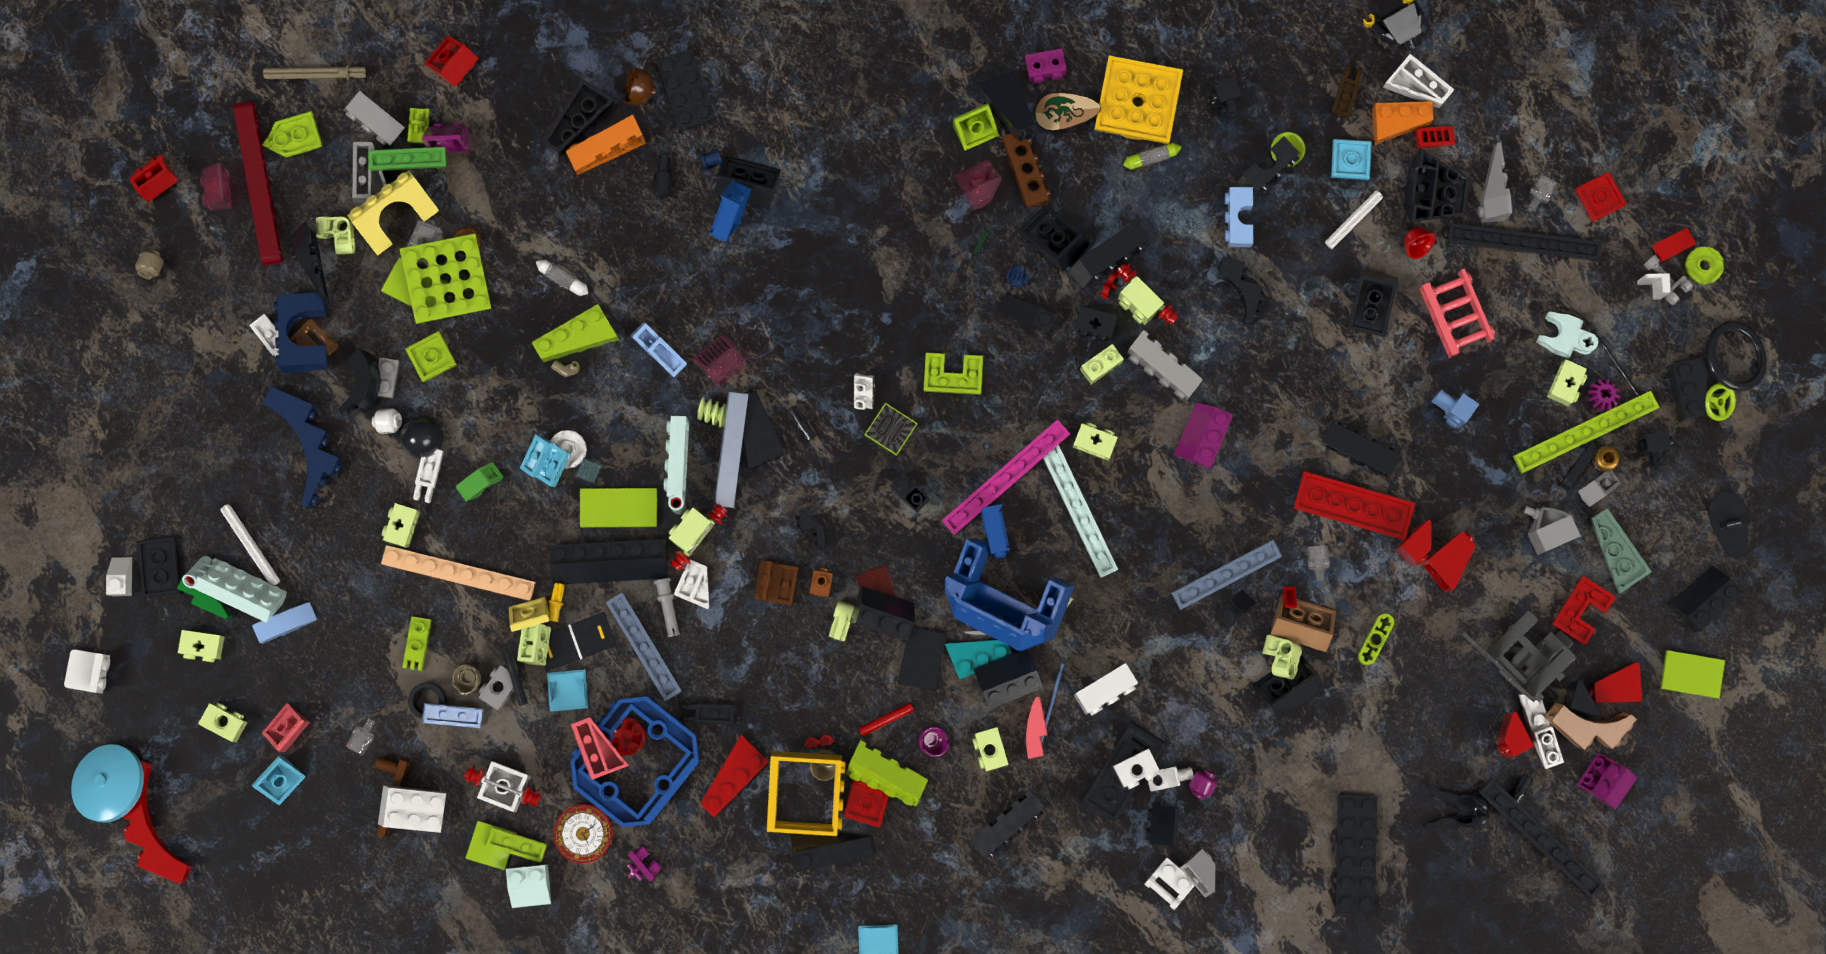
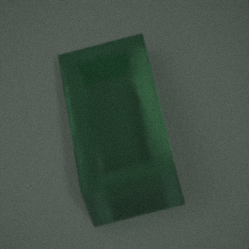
(984, 235)

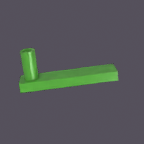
(407, 159)

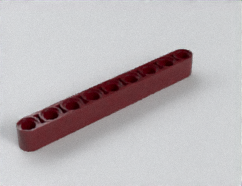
(258, 183)

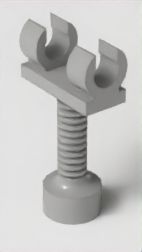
(1685, 285)

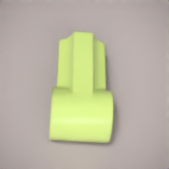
(841, 621)

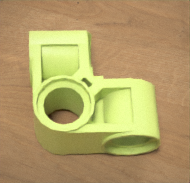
(330, 227)
(1285, 663)

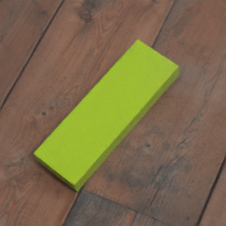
(515, 844)

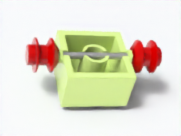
(1141, 299)
(692, 532)

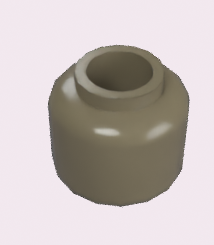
(149, 264)

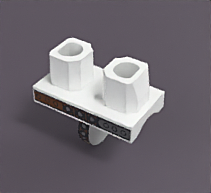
(863, 391)

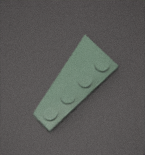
(1620, 554)

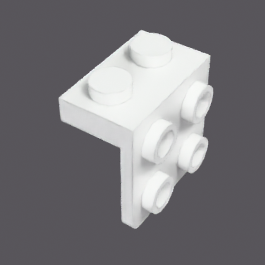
(87, 671)

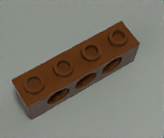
(1031, 198)

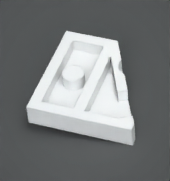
(694, 585)

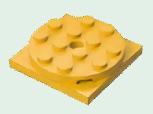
(1152, 83)

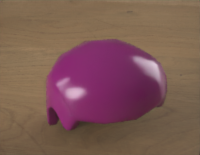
(933, 741)

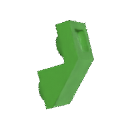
(478, 481)

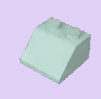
(528, 886)

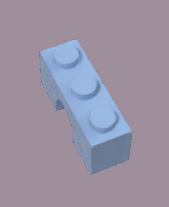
(1238, 233)

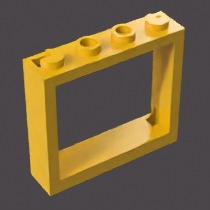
(801, 827)

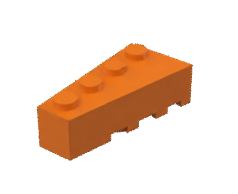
(606, 145)

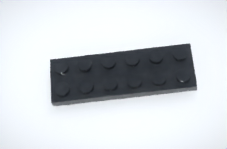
(1356, 854)

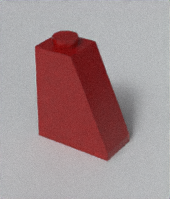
(1618, 686)

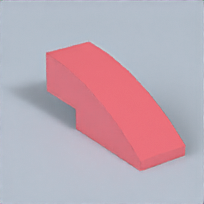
(1035, 730)

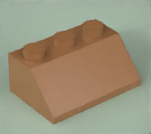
(1304, 625)

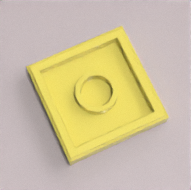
(528, 614)

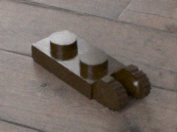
(1346, 93)

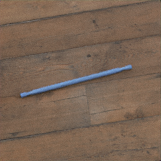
(1053, 696)

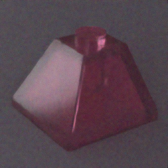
(979, 184)

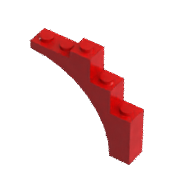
(156, 856)

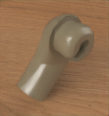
(567, 370)

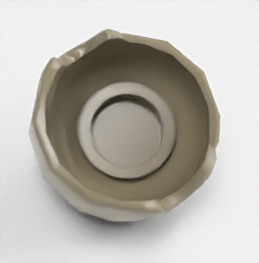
(466, 679)
(822, 770)

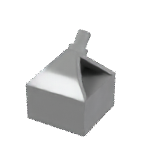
(1550, 528)

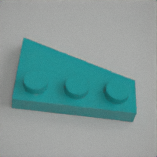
(973, 654)

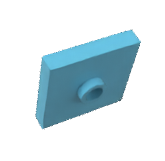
(1351, 159)

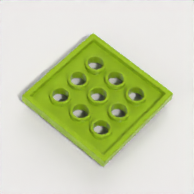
(418, 293)

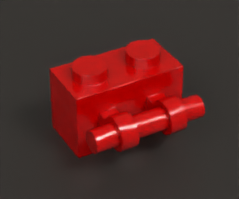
(153, 178)

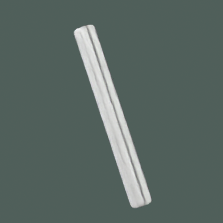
(250, 545)

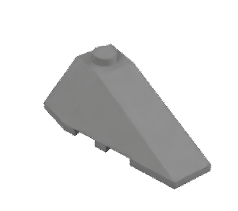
(1495, 198)

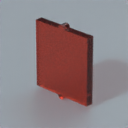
(877, 580)

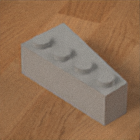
(1163, 366)

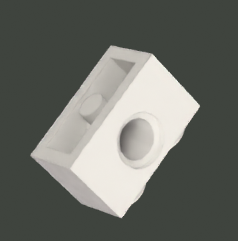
(1125, 773)

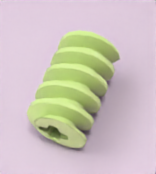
(712, 412)

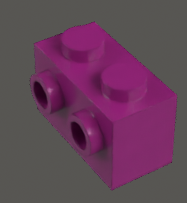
(1045, 65)

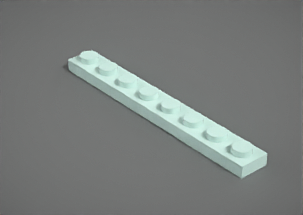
(1080, 512)

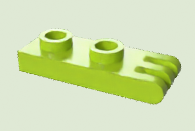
(417, 642)

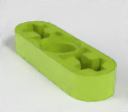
(1378, 624)

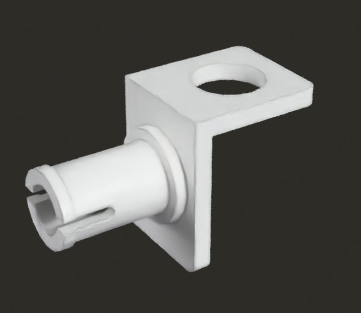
(1171, 777)

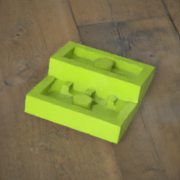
(483, 854)

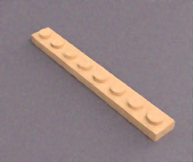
(458, 573)

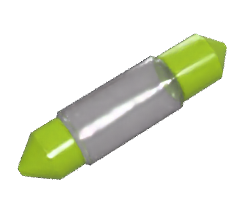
(1152, 156)

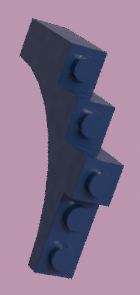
(313, 439)

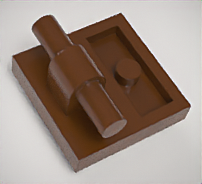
(776, 583)

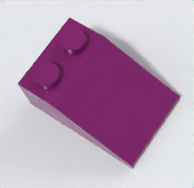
(453, 138)

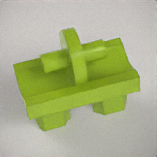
(418, 124)

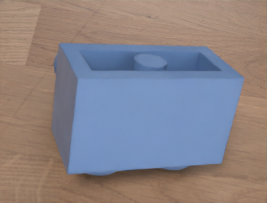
(1456, 410)

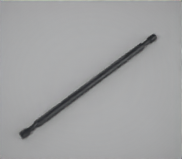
(1617, 364)

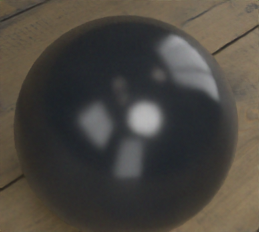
(421, 437)

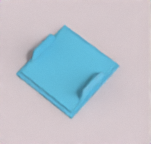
(567, 690)
(878, 939)

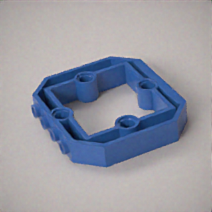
(673, 729)

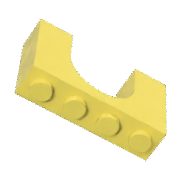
(367, 215)

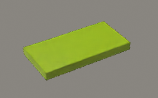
(618, 507)

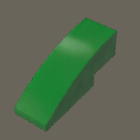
(205, 601)

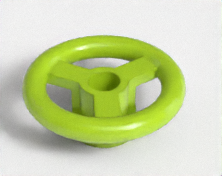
(1718, 401)

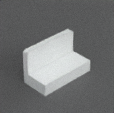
(1659, 282)

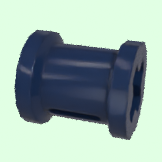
(711, 158)

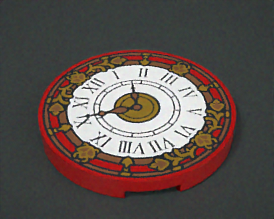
(583, 833)

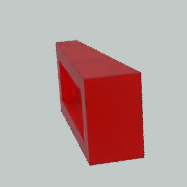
(1290, 598)

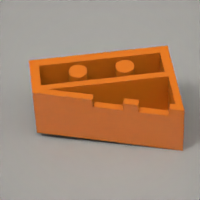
(1399, 118)

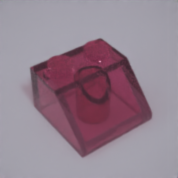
(216, 188)

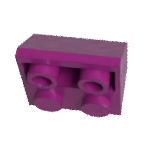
(1607, 781)

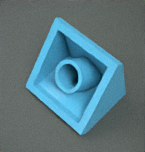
(279, 780)

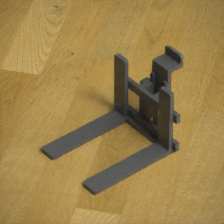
(1536, 658)

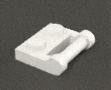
(1174, 878)

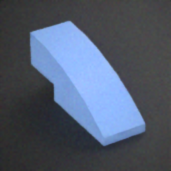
(658, 349)
(284, 623)

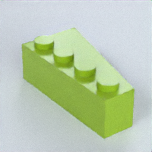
(576, 335)
(886, 775)

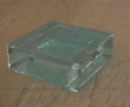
(588, 471)

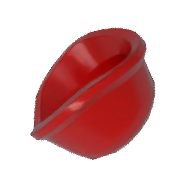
(1418, 242)

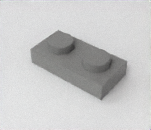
(388, 373)

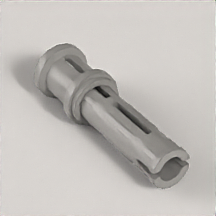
(665, 597)

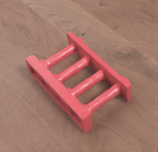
(1438, 310)

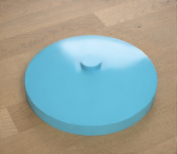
(107, 783)

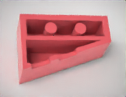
(596, 750)

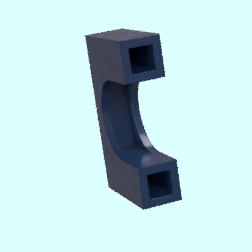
(290, 310)

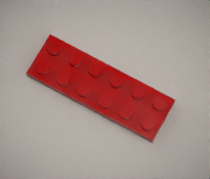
(1354, 505)

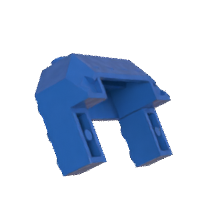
(997, 612)

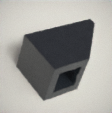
(909, 493)

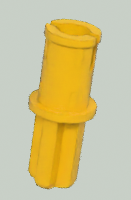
(555, 602)

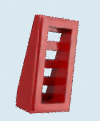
(1426, 145)

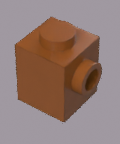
(821, 583)

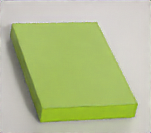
(397, 286)
(1692, 674)

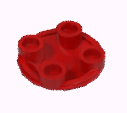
(629, 737)

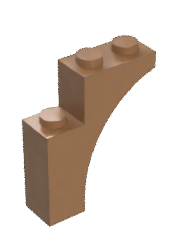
(1582, 732)

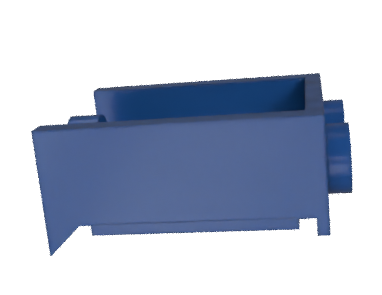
(730, 210)
(995, 531)

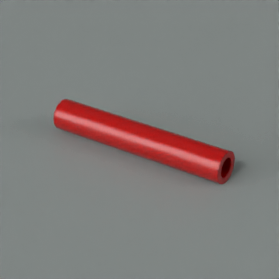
(886, 719)

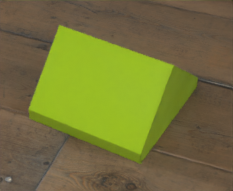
(975, 127)

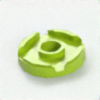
(1696, 273)

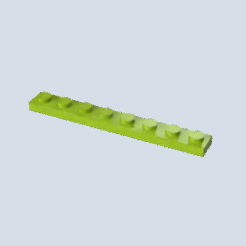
(1586, 432)

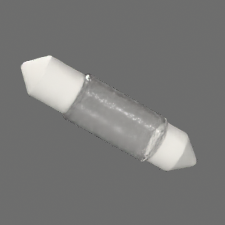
(562, 277)

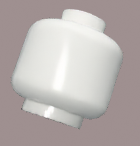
(386, 421)

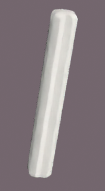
(1354, 219)

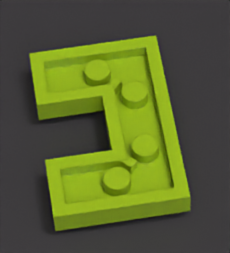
(966, 383)

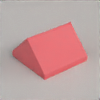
(285, 728)

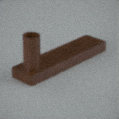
(400, 770)

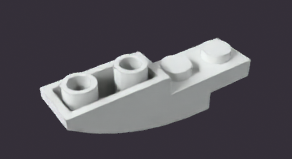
(1541, 732)

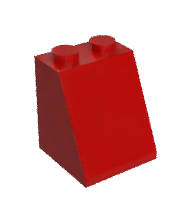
(1450, 561)

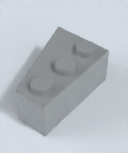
(373, 119)

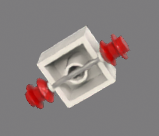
(503, 786)

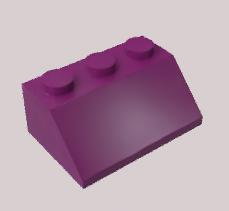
(1203, 435)

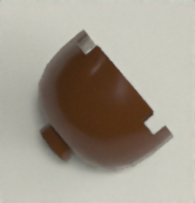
(638, 87)

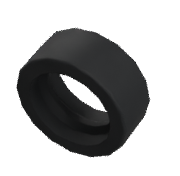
(417, 689)

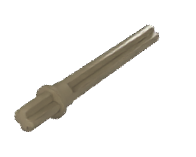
(314, 72)

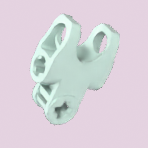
(1569, 337)

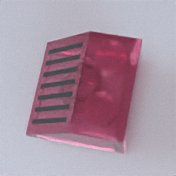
(720, 361)

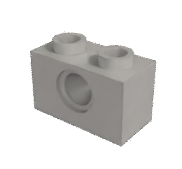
(488, 693)

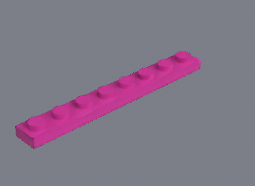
(1006, 477)

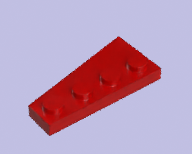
(737, 771)

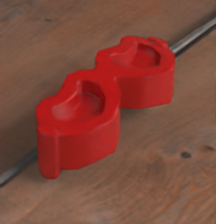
(1108, 284)
(814, 743)

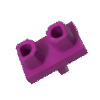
(649, 871)

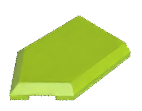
(294, 135)

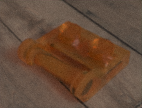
(302, 339)

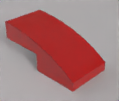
(1673, 244)

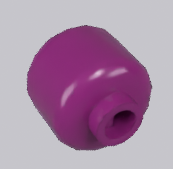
(1203, 784)

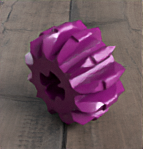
(1596, 393)

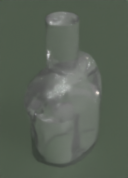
(1541, 191)
(1318, 560)
(361, 738)

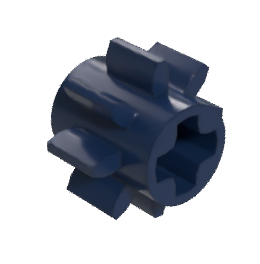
(1017, 277)

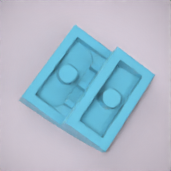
(545, 460)

